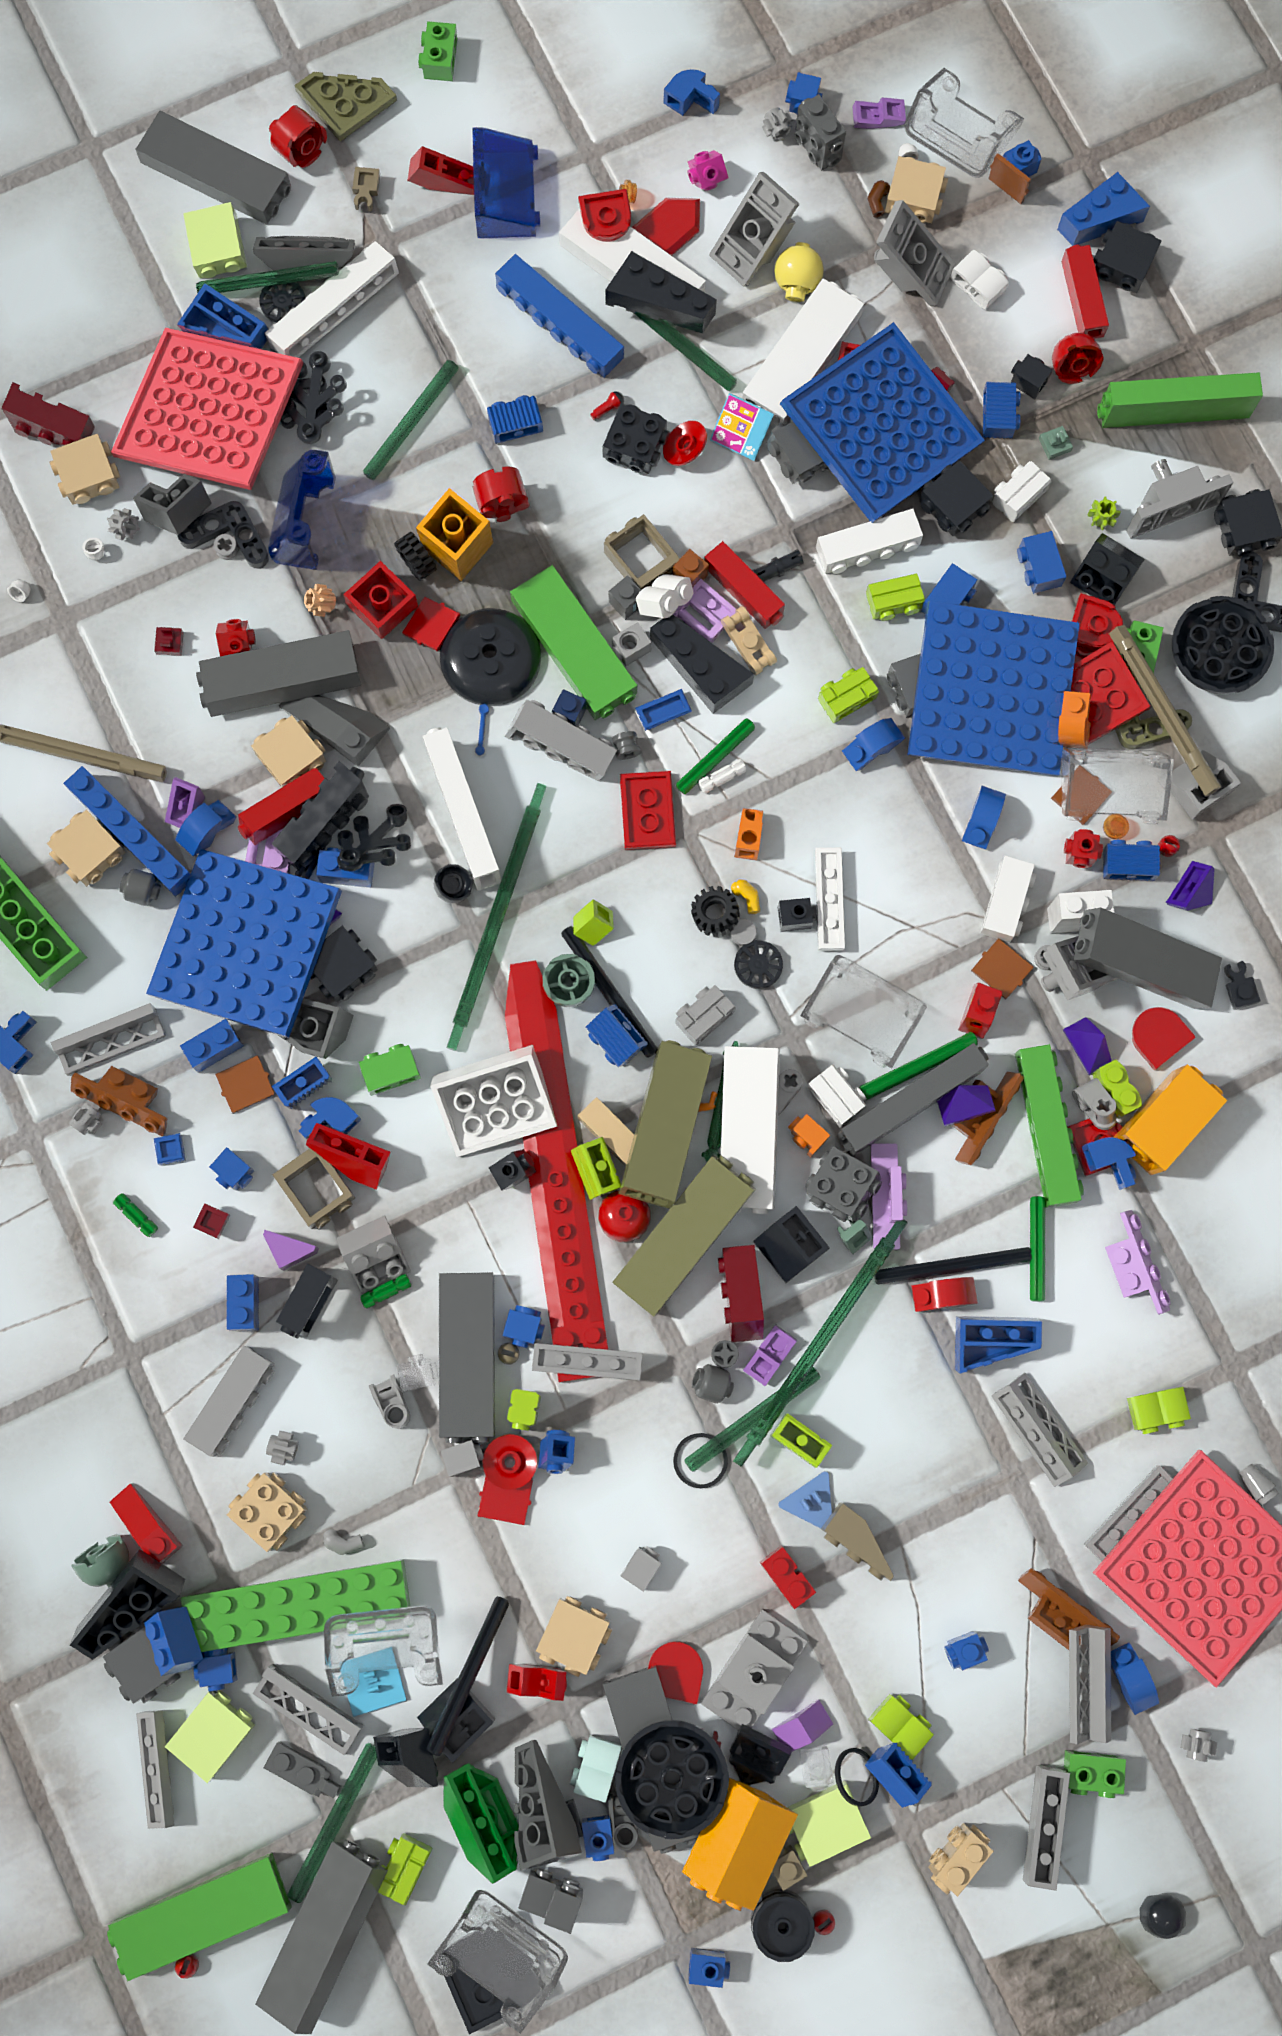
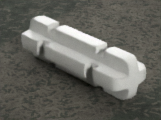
(722, 776)

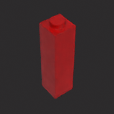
(1085, 291)
(745, 585)
(279, 808)

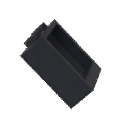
(306, 1302)

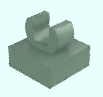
(1055, 442)
(855, 1236)

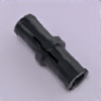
(779, 566)

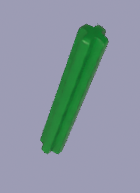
(715, 756)
(1037, 1248)

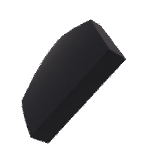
(757, 1756)

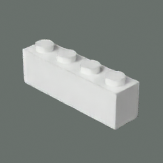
(869, 541)

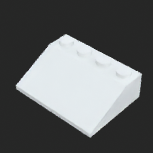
(493, 1101)

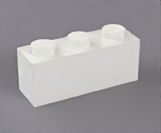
(1008, 899)

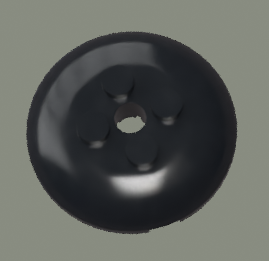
(1235, 627)
(495, 678)
(678, 1808)

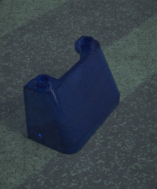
(504, 184)
(289, 534)

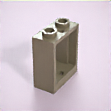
(632, 529)
(299, 1165)

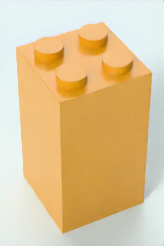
(455, 534)
(1171, 1118)
(740, 1847)

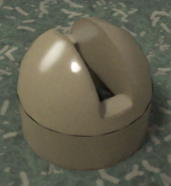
(506, 1359)

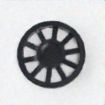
(281, 300)
(758, 964)

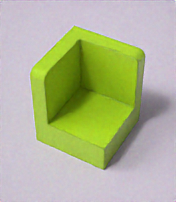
(593, 922)

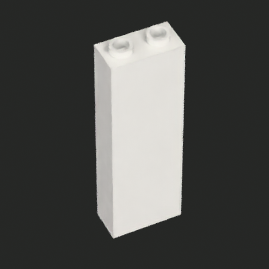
(609, 256)
(804, 347)
(461, 808)
(752, 1119)

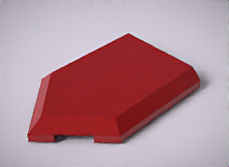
(671, 223)

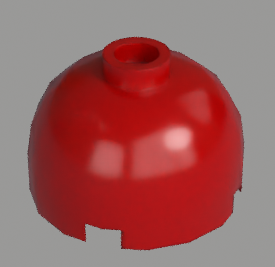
(1076, 357)
(623, 1217)

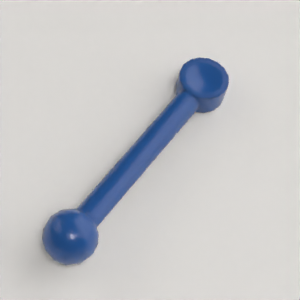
(483, 710)

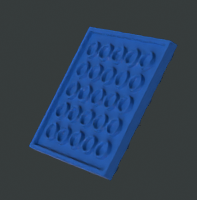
(882, 422)
(992, 688)
(244, 942)

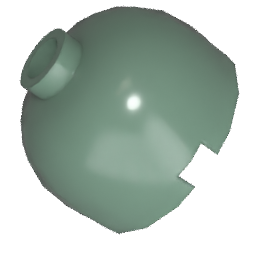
(568, 980)
(102, 1563)

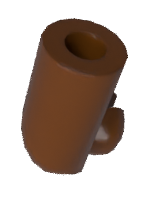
(874, 198)

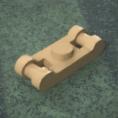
(748, 641)

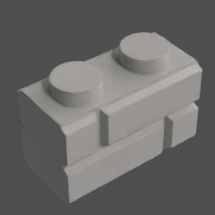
(705, 1014)

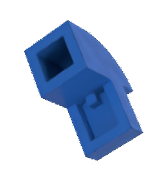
(688, 88)
(873, 741)
(984, 817)
(203, 825)
(12, 1052)
(331, 1112)
(1114, 1153)
(1134, 1679)

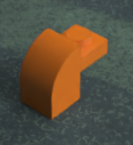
(1073, 721)

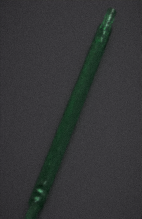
(496, 917)
(819, 1343)

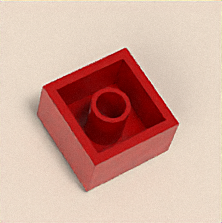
(380, 599)

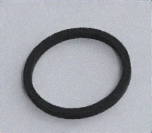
(680, 1475)
(839, 1782)

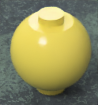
(798, 271)

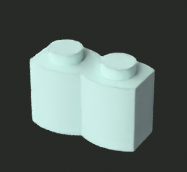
(596, 1769)

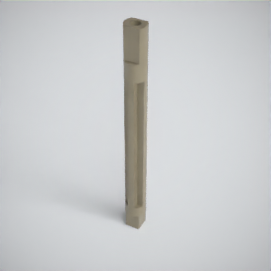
(1165, 710)
(82, 753)

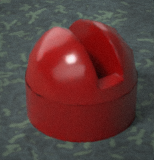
(1167, 849)
(819, 1918)
(192, 1968)

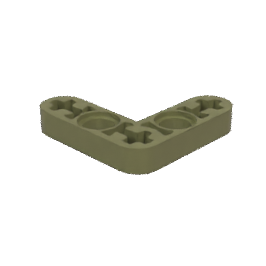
(1135, 727)

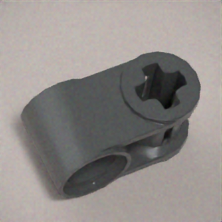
(620, 1820)

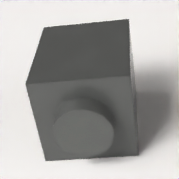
(624, 596)

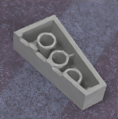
(561, 739)

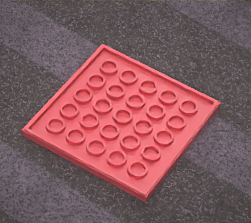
(207, 408)
(1201, 1568)

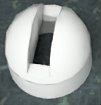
(908, 150)
(93, 548)
(15, 589)

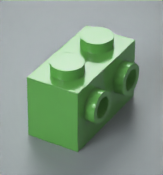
(439, 51)
(1147, 640)
(389, 1069)
(1095, 1773)

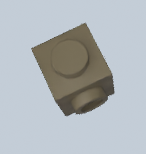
(788, 1868)

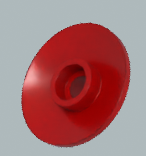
(685, 443)
(509, 1477)

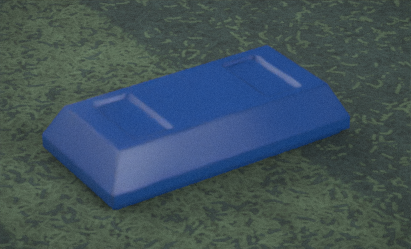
(663, 709)

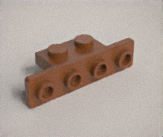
(122, 1095)
(981, 1128)
(1056, 1611)

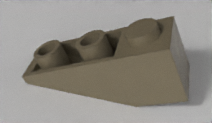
(853, 1533)

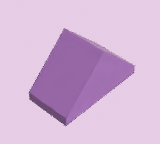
(182, 801)
(288, 1251)
(803, 1726)

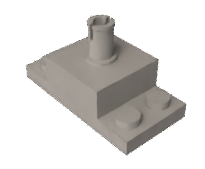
(755, 229)
(912, 255)
(1176, 497)
(1070, 975)
(754, 1672)

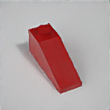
(440, 172)
(351, 1156)
(145, 1524)

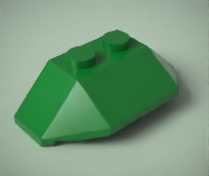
(481, 1821)

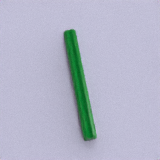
(917, 1066)

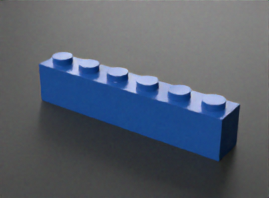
(559, 316)
(128, 830)

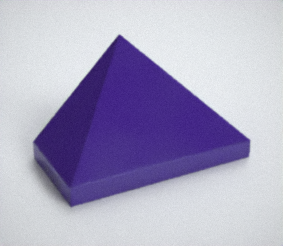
(1194, 887)
(1088, 1044)
(965, 1103)

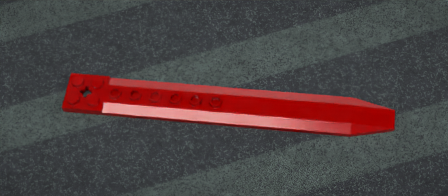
(557, 1184)

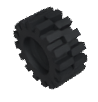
(415, 556)
(715, 897)

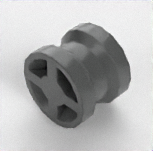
(626, 745)
(724, 1354)

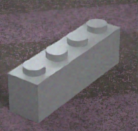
(229, 1401)
(1046, 1827)

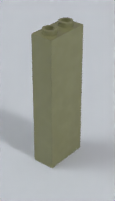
(665, 1124)
(684, 1234)

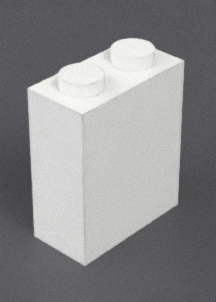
(1068, 909)

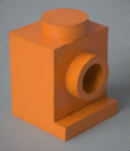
(808, 1134)

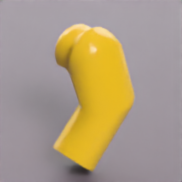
(750, 893)

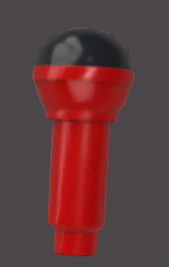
(613, 402)

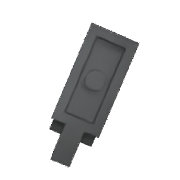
(301, 1771)

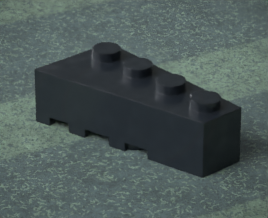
(658, 293)
(701, 664)
(321, 817)
(131, 1598)

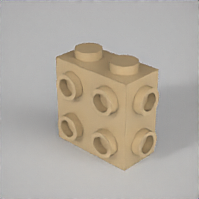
(918, 186)
(84, 469)
(289, 750)
(85, 849)
(268, 1511)
(574, 1636)
(959, 1859)

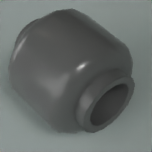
(139, 887)
(712, 1383)

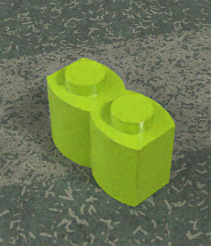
(1116, 1083)
(1159, 1408)
(901, 1726)

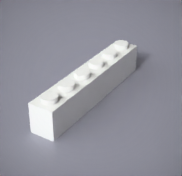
(332, 301)

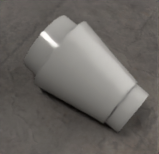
(1258, 1484)

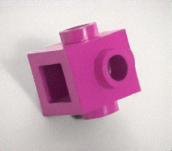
(707, 170)

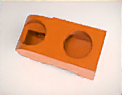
(749, 834)

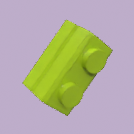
(895, 597)
(847, 694)
(596, 1168)
(523, 1409)
(801, 1440)
(404, 1867)

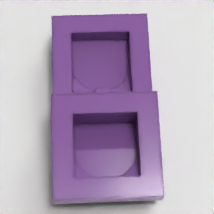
(884, 114)
(770, 1355)

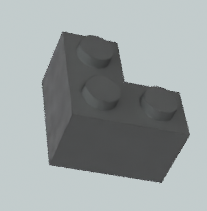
(173, 507)
(552, 1899)

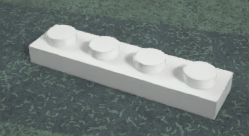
(829, 899)

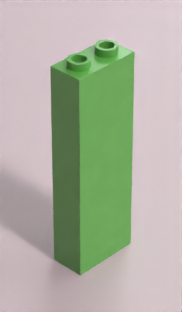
(1180, 400)
(574, 643)
(198, 1917)

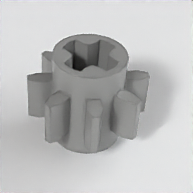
(777, 123)
(116, 524)
(84, 1118)
(282, 1447)
(1198, 1745)

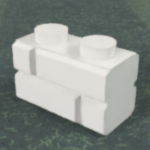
(1021, 490)
(837, 1095)

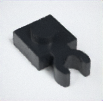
(1241, 990)

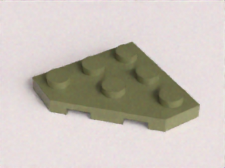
(344, 100)

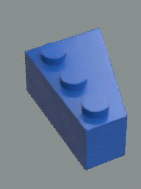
(1101, 209)
(222, 319)
(992, 1339)

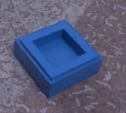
(169, 1149)

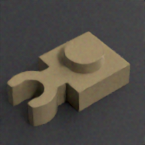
(365, 185)

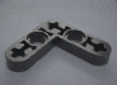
(226, 524)
(1254, 580)

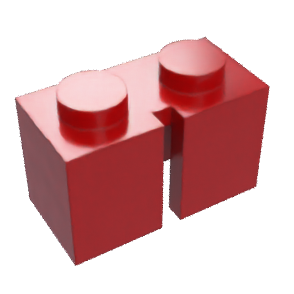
(792, 1585)

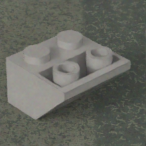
(1189, 793)
(373, 1254)

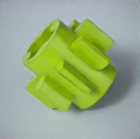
(1104, 513)

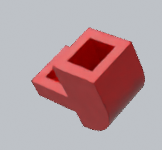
(944, 1294)
(537, 1681)

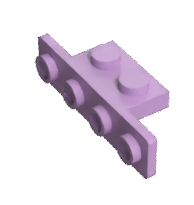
(888, 1202)
(1134, 1266)

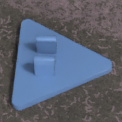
(810, 1501)

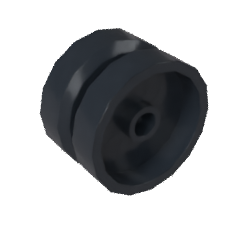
(799, 1930)

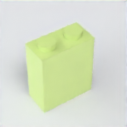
(215, 240)
(210, 1735)
(827, 1825)

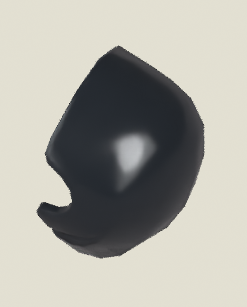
(453, 883)
(1163, 1916)

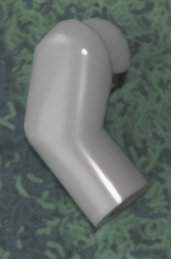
(340, 1545)

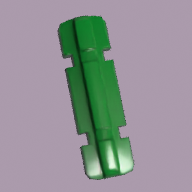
(135, 1215)
(385, 1291)

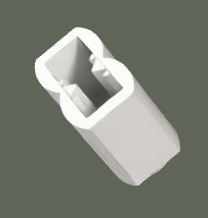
(979, 279)
(664, 596)

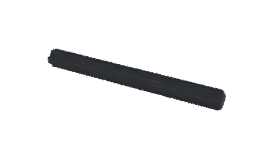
(606, 987)
(953, 1265)
(467, 1676)

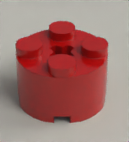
(297, 137)
(500, 493)

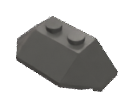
(298, 251)

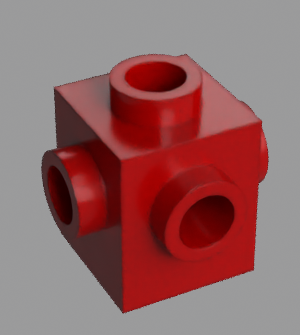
(234, 637)
(1079, 856)

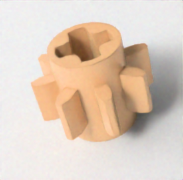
(320, 600)

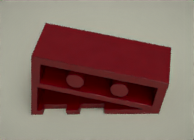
(43, 420)
(742, 1293)

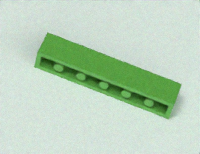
(1048, 1126)

